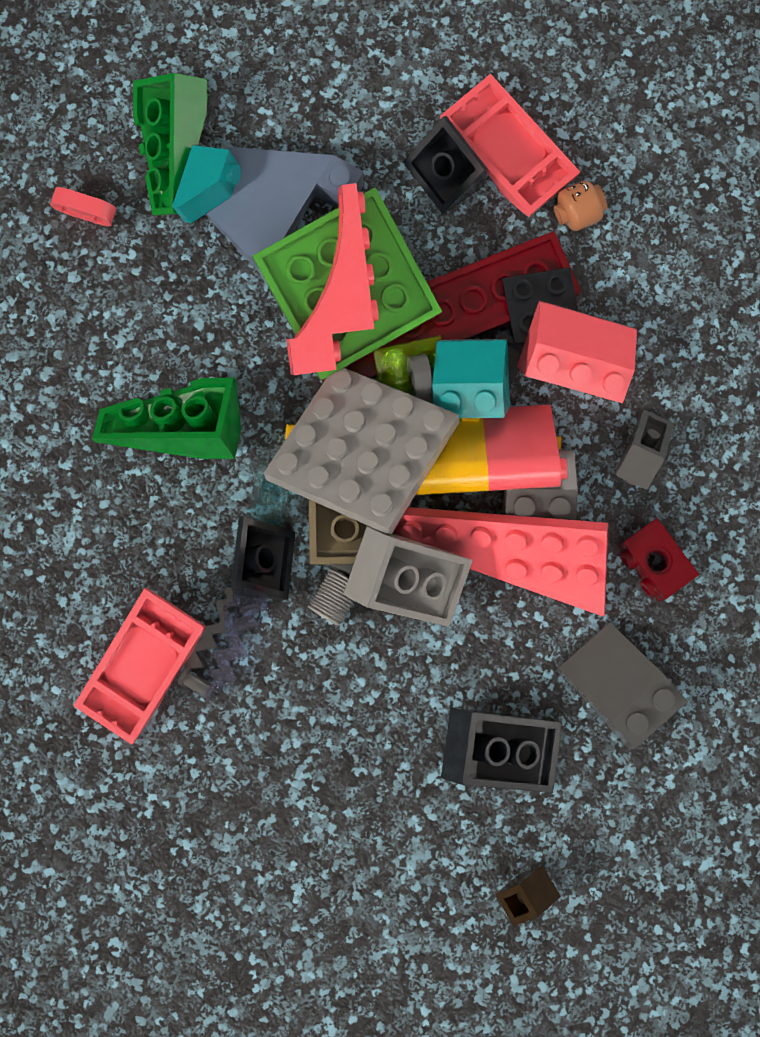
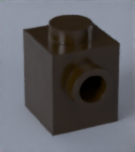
(528, 895)

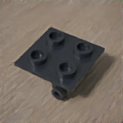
(526, 290)

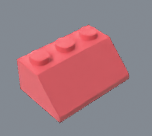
(579, 352)

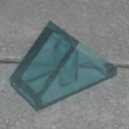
(267, 499)

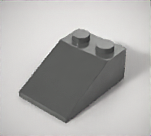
(622, 686)

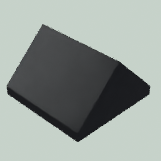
(446, 166)
(262, 560)

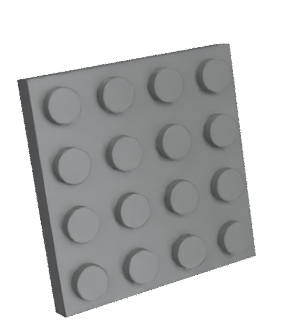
(362, 449)

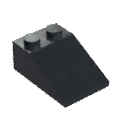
(501, 751)

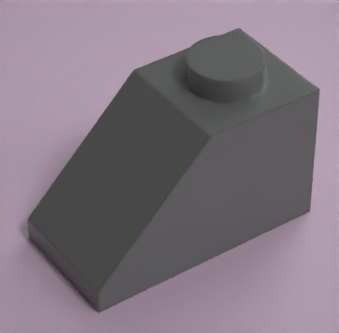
(645, 450)

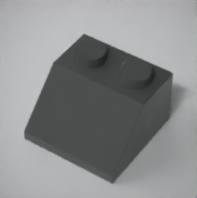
(548, 501)

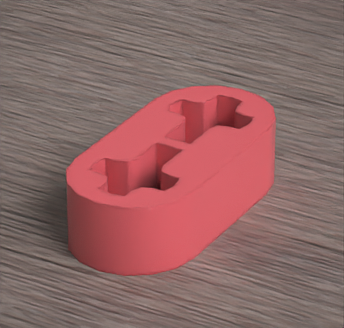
(83, 206)

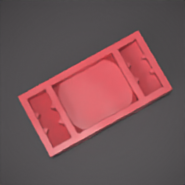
(512, 146)
(140, 666)

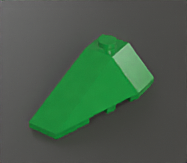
(171, 120)
(186, 422)

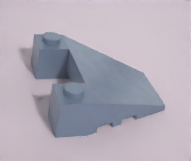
(276, 194)

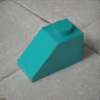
(206, 182)

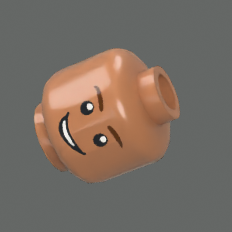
(580, 205)

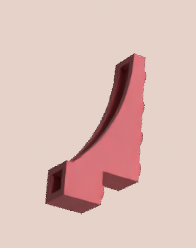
(345, 298)

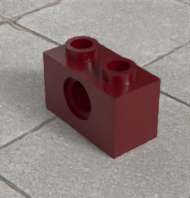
(676, 567)

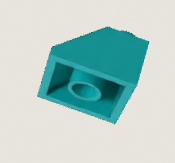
(472, 377)

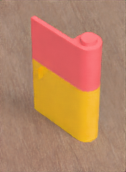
(499, 454)

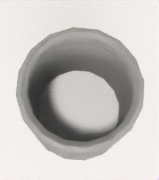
(329, 600)

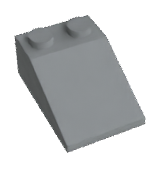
(407, 577)

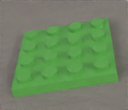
(301, 263)

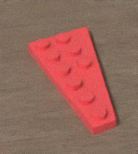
(535, 553)

